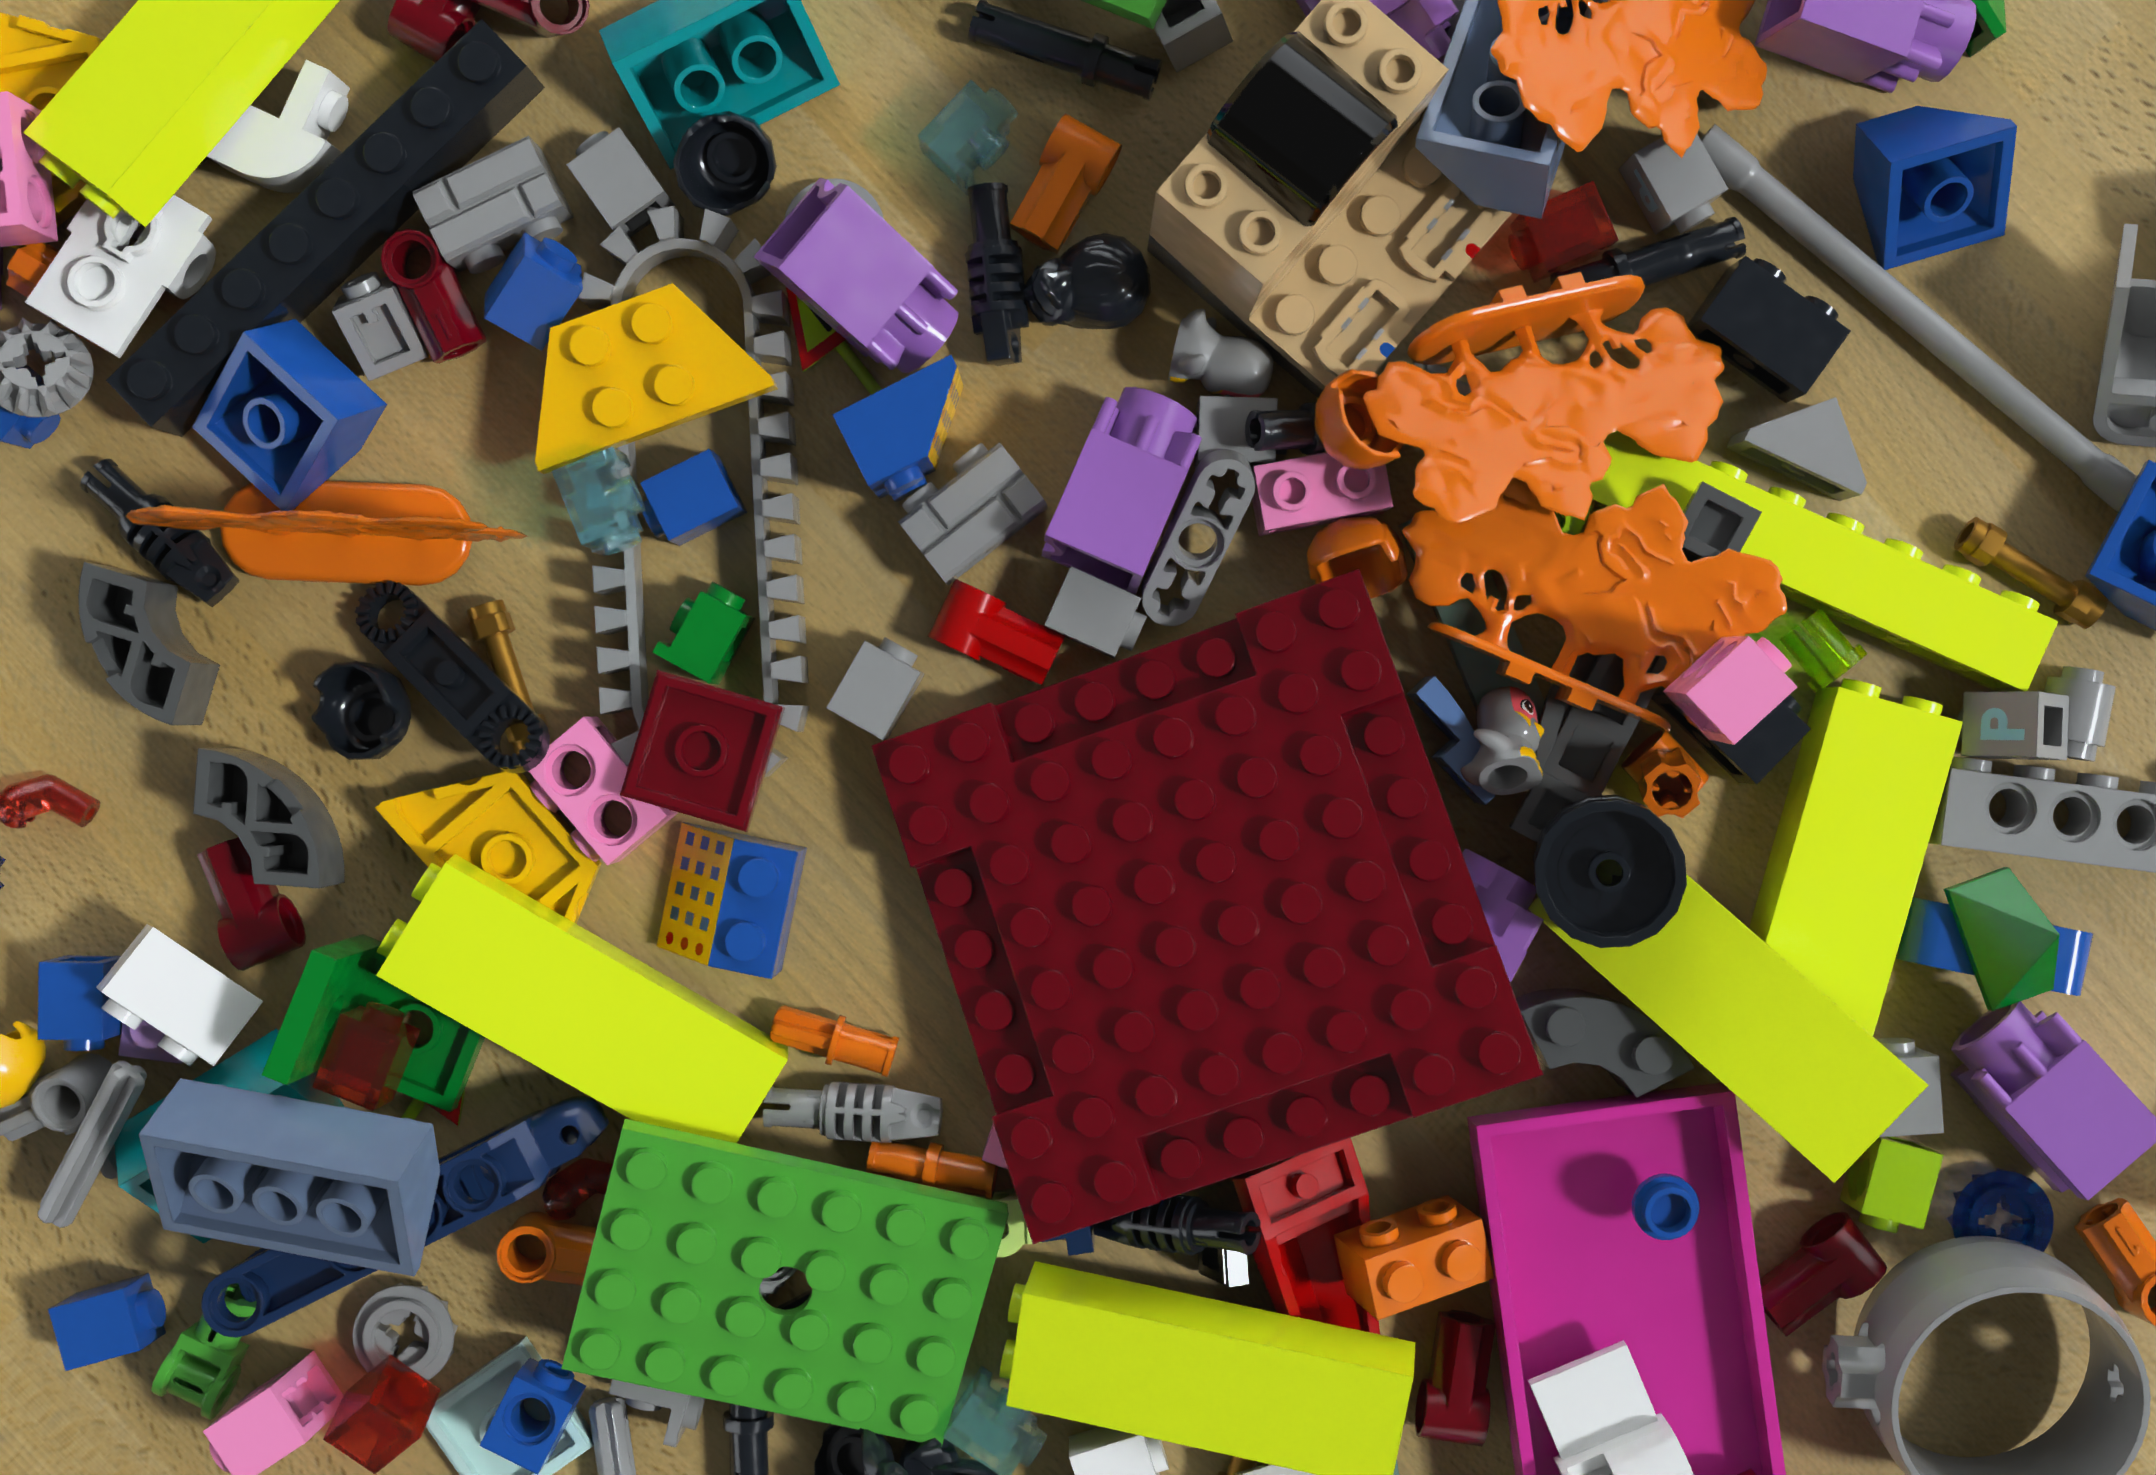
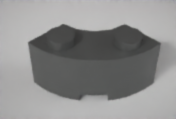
(142, 644)
(273, 816)
(1600, 1031)

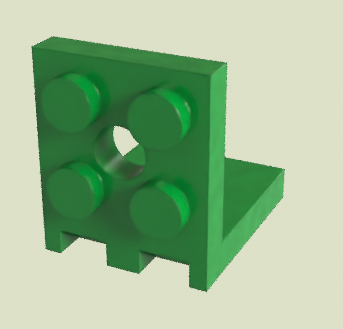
(344, 978)

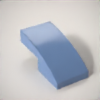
(1451, 720)

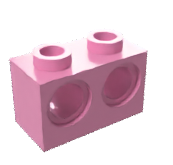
(25, 184)
(1315, 493)
(1732, 687)
(587, 804)
(274, 1418)

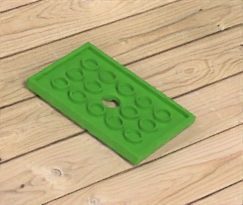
(706, 1219)

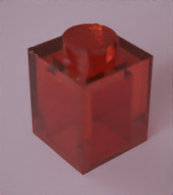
(1569, 233)
(367, 1055)
(382, 1414)

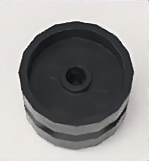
(1636, 901)

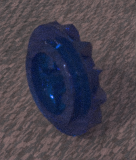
(2017, 1196)

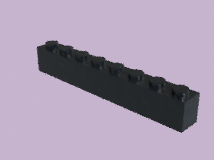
(330, 225)

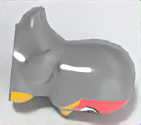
(1223, 363)
(1509, 741)

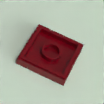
(702, 751)

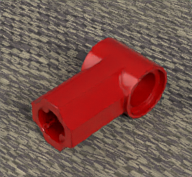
(984, 628)

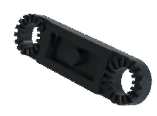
(452, 677)

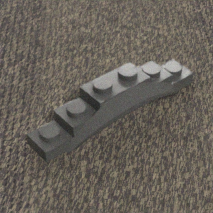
(1585, 745)

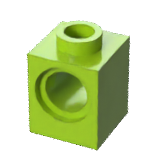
(1892, 1183)

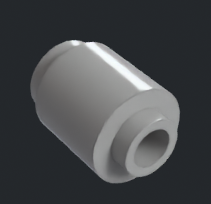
(2088, 709)

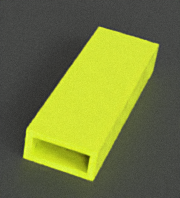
(165, 95)
(1854, 840)
(578, 1005)
(1759, 1028)
(1207, 1373)

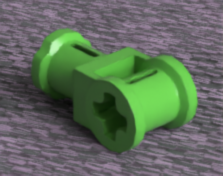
(204, 1363)

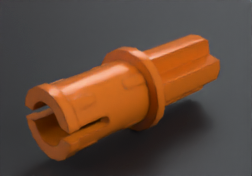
(834, 1039)

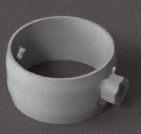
(1867, 1370)

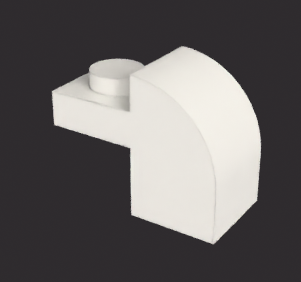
(289, 149)

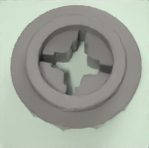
(65, 379)
(393, 1305)

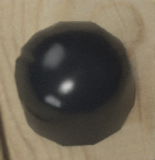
(725, 163)
(361, 709)

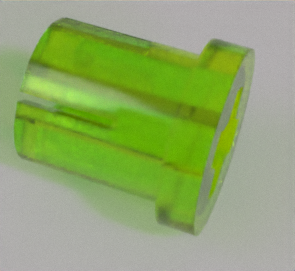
(1829, 660)

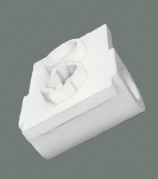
(109, 287)
(1606, 1418)

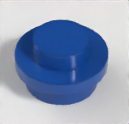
(1665, 1206)

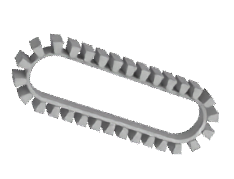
(772, 348)

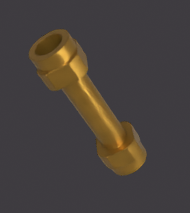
(2075, 601)
(491, 625)

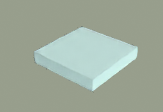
(468, 1408)

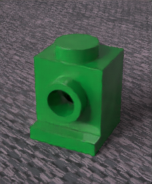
(707, 633)

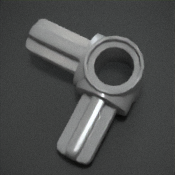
(60, 1103)

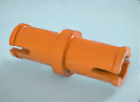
(933, 1167)

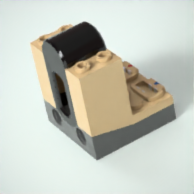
(1313, 204)

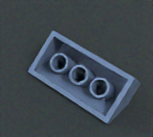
(1478, 121)
(293, 1175)

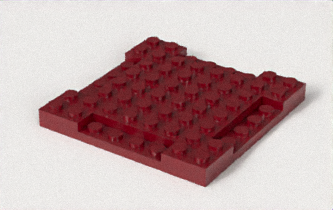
(1204, 909)

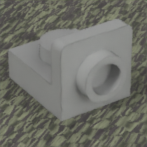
(378, 325)
(684, 1408)

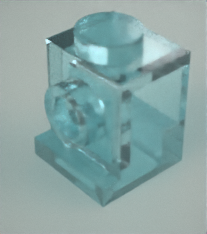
(968, 133)
(602, 501)
(991, 1430)

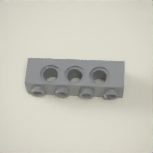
(2028, 821)

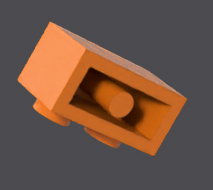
(1413, 1256)

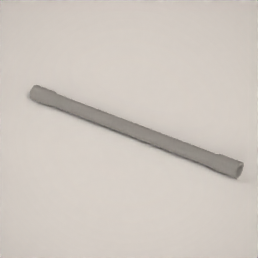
(1744, 174)

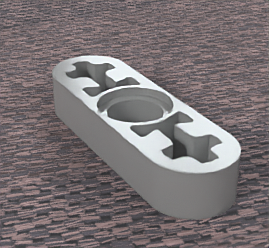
(1200, 489)

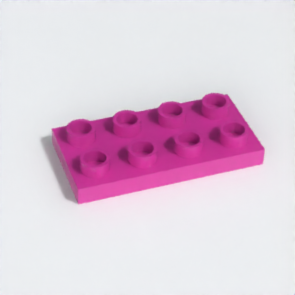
(1586, 1276)

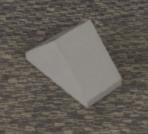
(1809, 448)

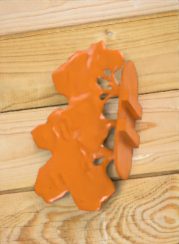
(1645, 47)
(1541, 416)
(340, 533)
(1611, 588)

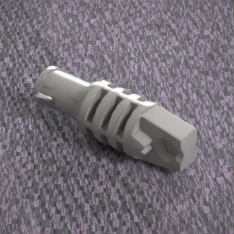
(857, 1112)

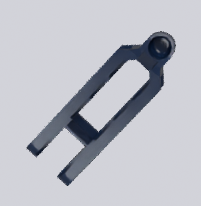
(470, 1186)

